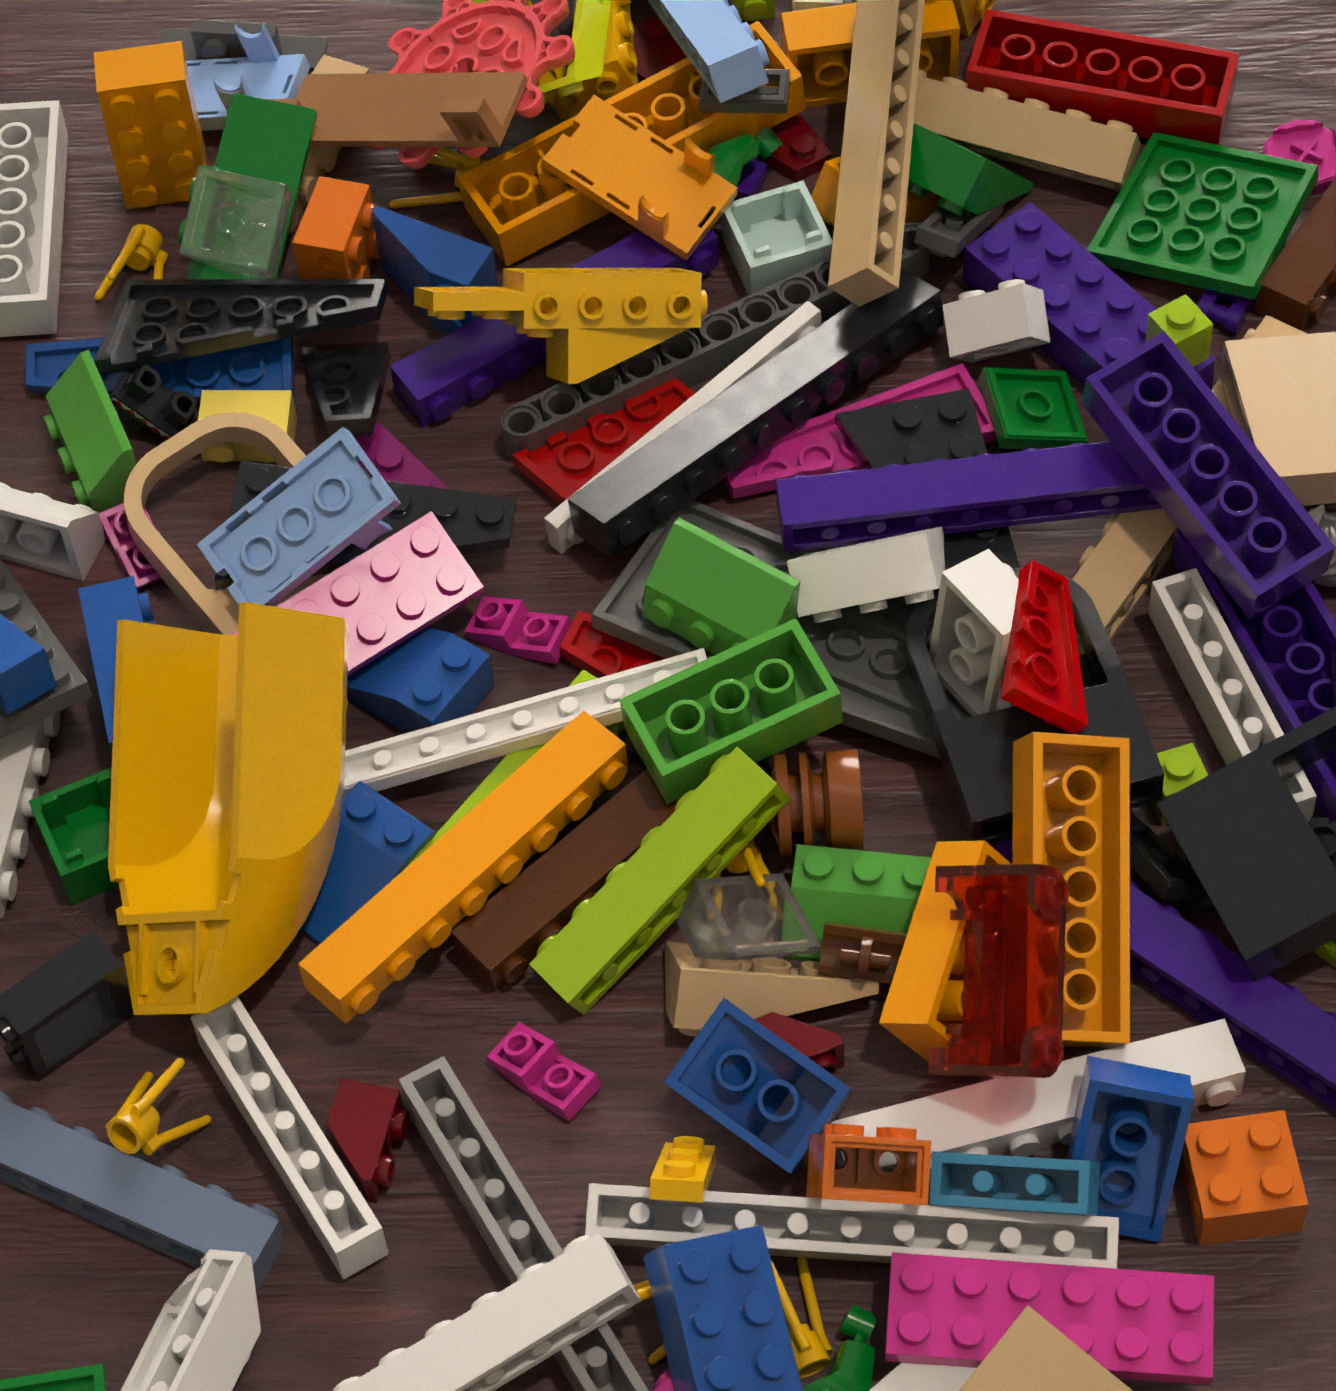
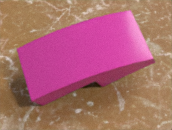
(130, 557)
(512, 629)
(542, 1072)

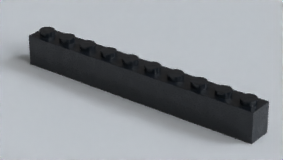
(752, 415)

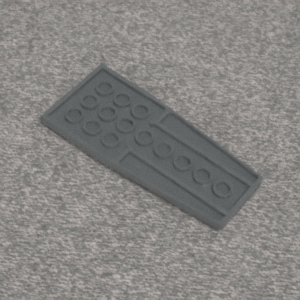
(858, 650)

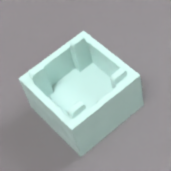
(774, 235)

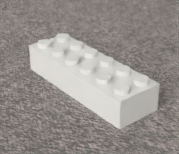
(31, 215)

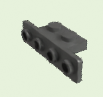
(219, 40)

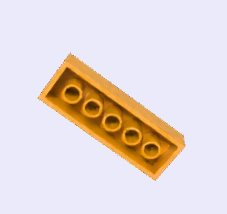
(1076, 817)

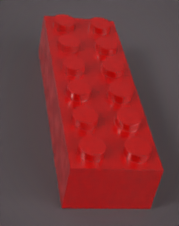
(1106, 74)

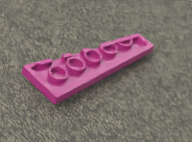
(821, 447)

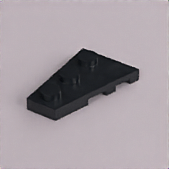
(348, 383)

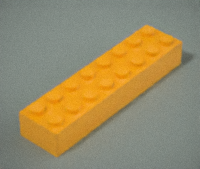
(528, 207)

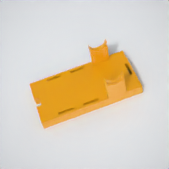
(658, 184)

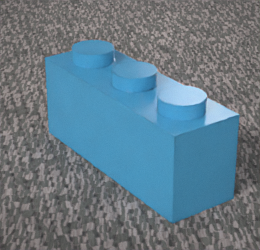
(1014, 1183)

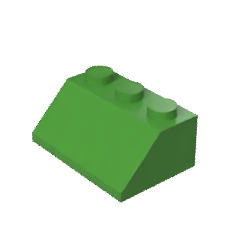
(90, 435)
(715, 591)
(856, 889)

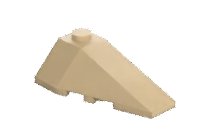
(754, 986)

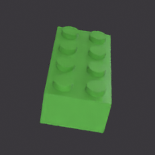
(749, 697)

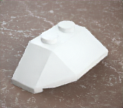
(202, 1330)

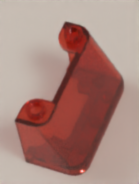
(1009, 971)

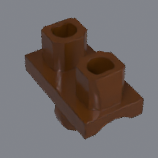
(860, 952)

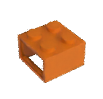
(336, 232)
(861, 1174)
(1243, 1178)

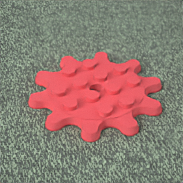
(485, 39)

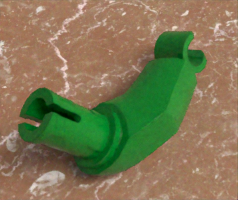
(741, 151)
(854, 1359)

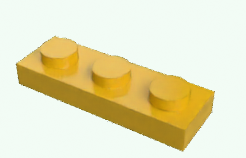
(683, 1170)

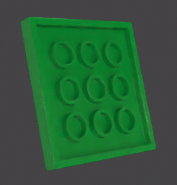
(1203, 214)

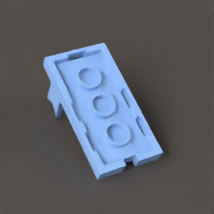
(259, 75)
(304, 526)

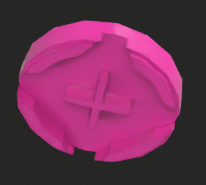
(1306, 143)

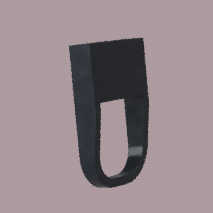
(980, 747)
(1260, 851)

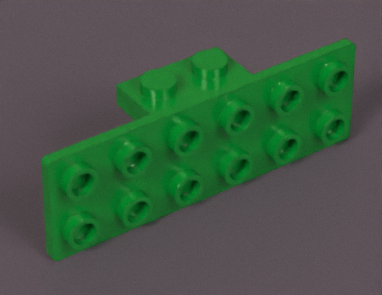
(261, 142)

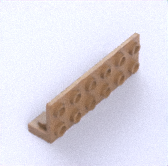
(411, 108)

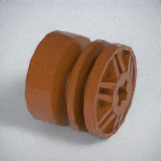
(820, 801)

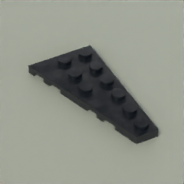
(924, 431)
(470, 519)

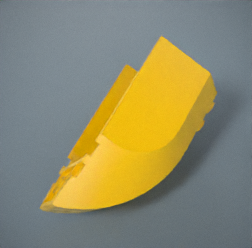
(223, 797)

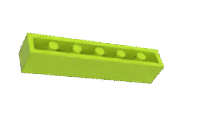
(652, 886)

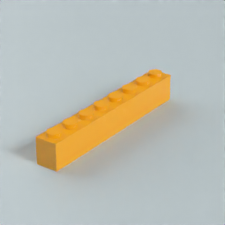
(464, 867)

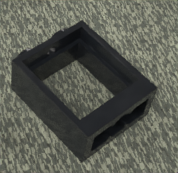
(64, 1007)

